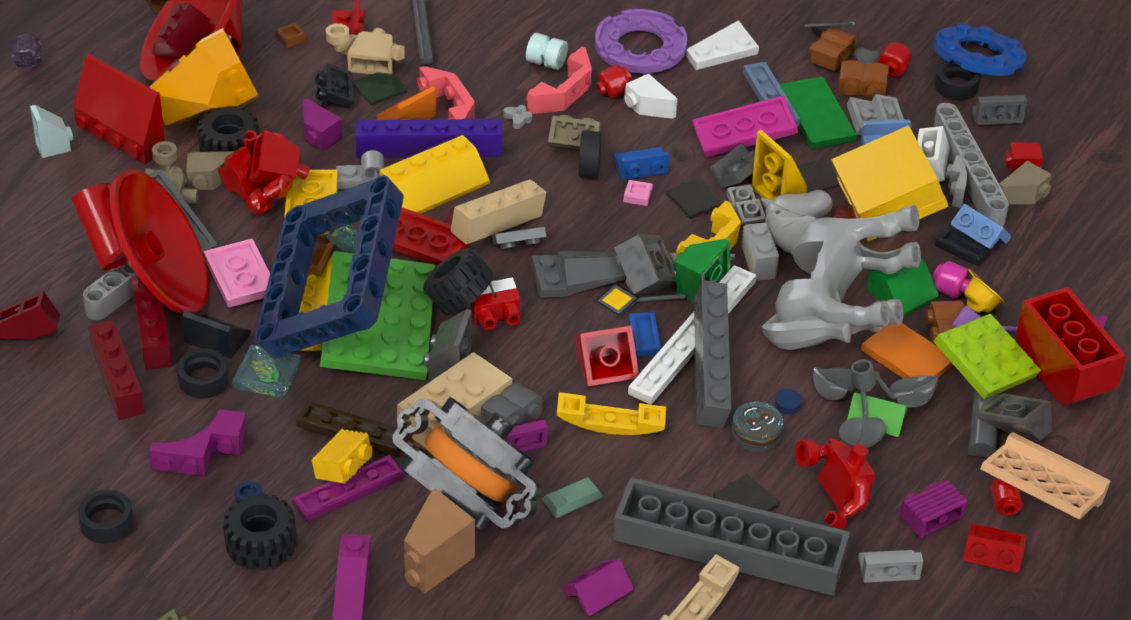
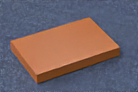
(906, 352)

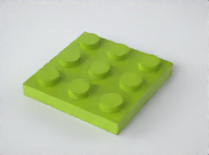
(987, 356)

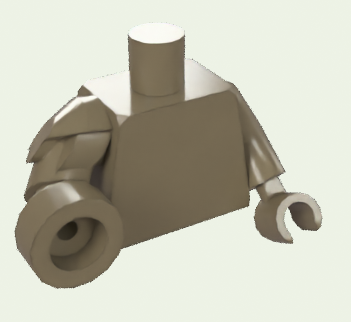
(165, 154)

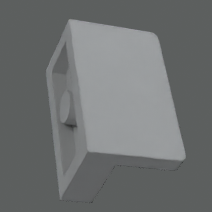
(890, 565)

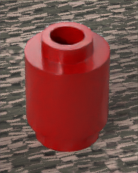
(1006, 497)

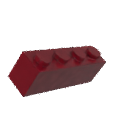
(151, 327)
(116, 370)

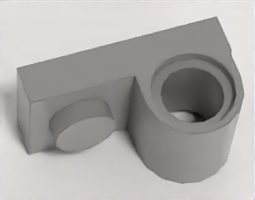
(353, 175)

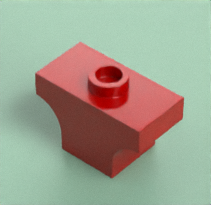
(237, 173)

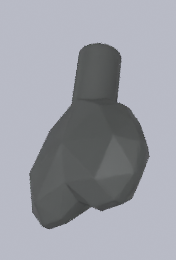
(866, 56)

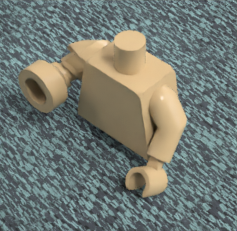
(366, 51)

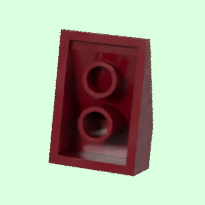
(180, 32)

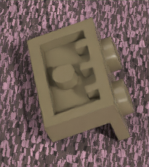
(566, 131)

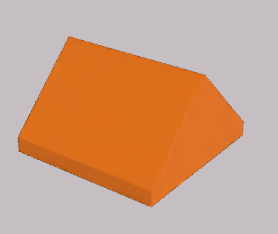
(415, 107)

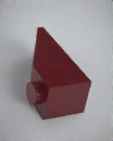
(29, 318)

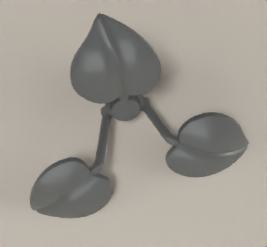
(836, 382)

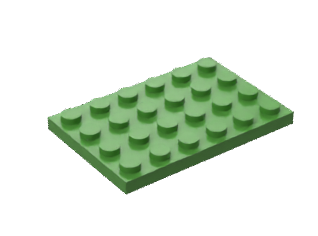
(402, 331)

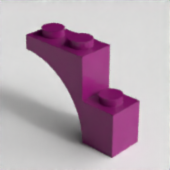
(193, 454)

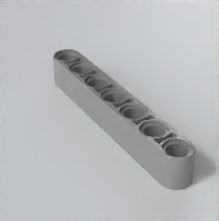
(981, 182)

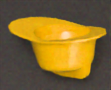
(981, 296)

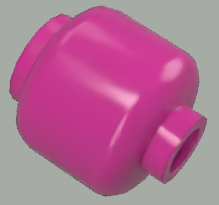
(951, 279)

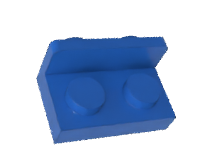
(642, 163)

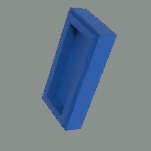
(645, 334)

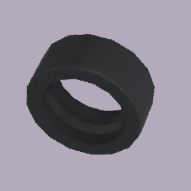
(952, 89)
(589, 154)
(203, 359)
(104, 500)

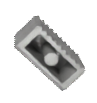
(760, 251)

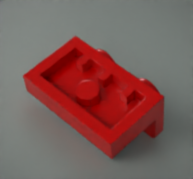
(352, 19)
(994, 548)

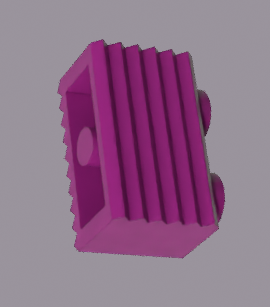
(933, 508)

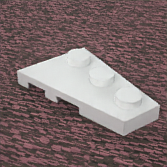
(722, 47)

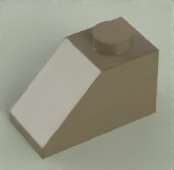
(203, 169)
(1026, 184)

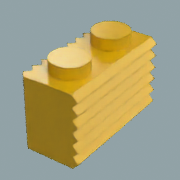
(342, 456)

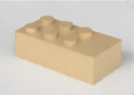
(468, 382)

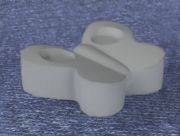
(519, 116)

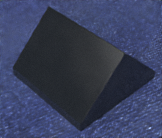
(213, 333)

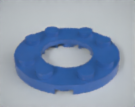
(949, 47)

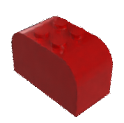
(1069, 347)

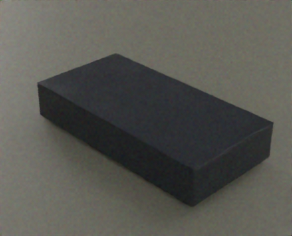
(962, 246)

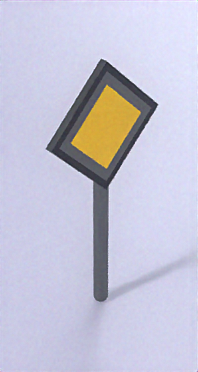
(619, 300)

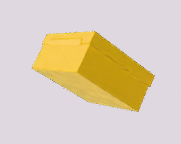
(888, 177)

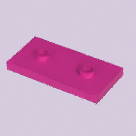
(738, 126)

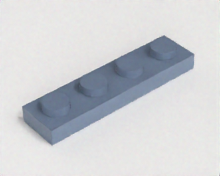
(766, 85)

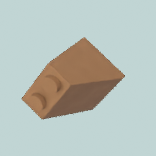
(438, 542)

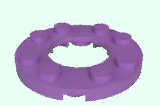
(662, 25)

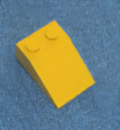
(774, 170)

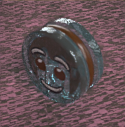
(757, 426)

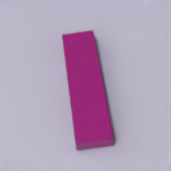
(335, 495)

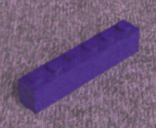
(411, 137)

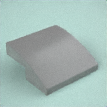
(879, 109)

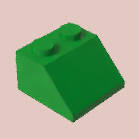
(701, 262)
(909, 285)

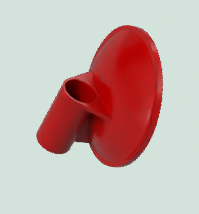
(223, 14)
(145, 227)

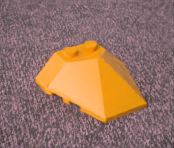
(204, 82)

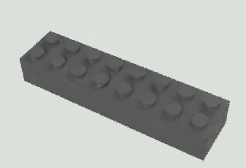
(748, 537)

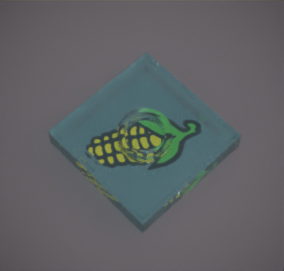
(265, 374)

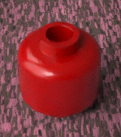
(896, 57)
(613, 81)

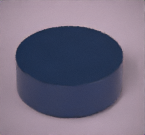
(788, 401)
(245, 489)

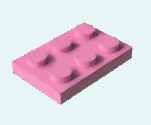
(238, 272)

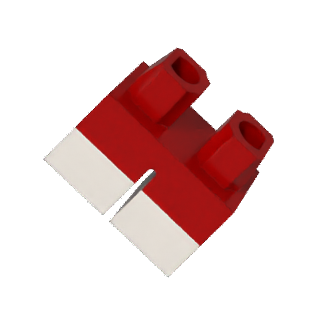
(496, 304)

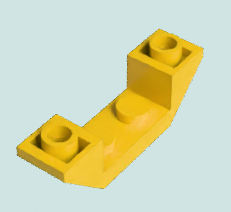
(725, 225)

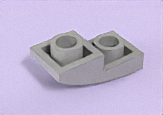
(957, 180)
(745, 204)

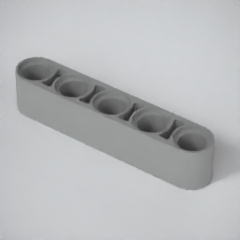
(108, 292)

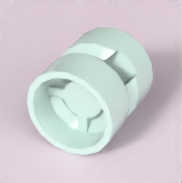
(546, 51)

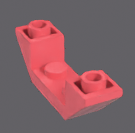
(450, 86)
(549, 99)

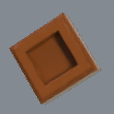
(291, 35)

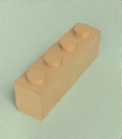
(498, 211)

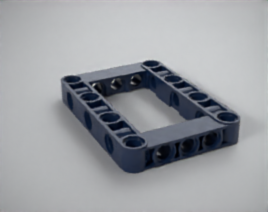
(280, 324)

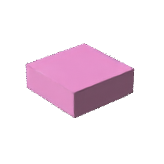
(638, 192)

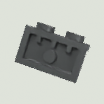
(999, 109)
(734, 166)

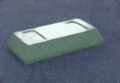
(572, 497)

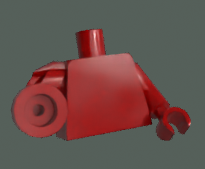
(274, 164)
(844, 476)

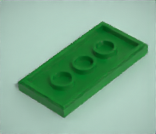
(819, 113)

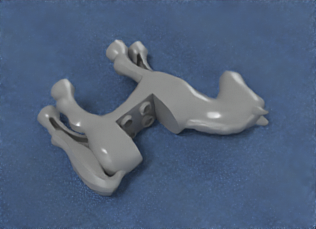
(832, 253)

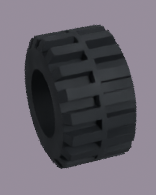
(225, 129)
(458, 280)
(260, 548)

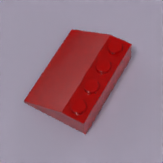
(118, 109)

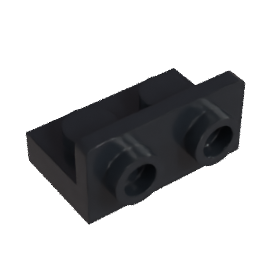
(334, 86)

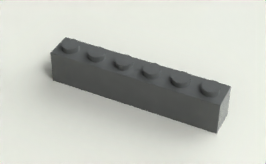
(712, 354)

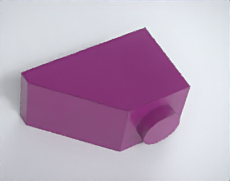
(320, 125)

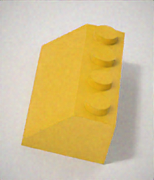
(438, 175)

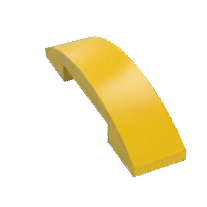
(610, 419)

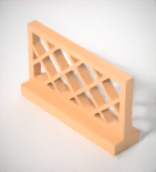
(1060, 474)

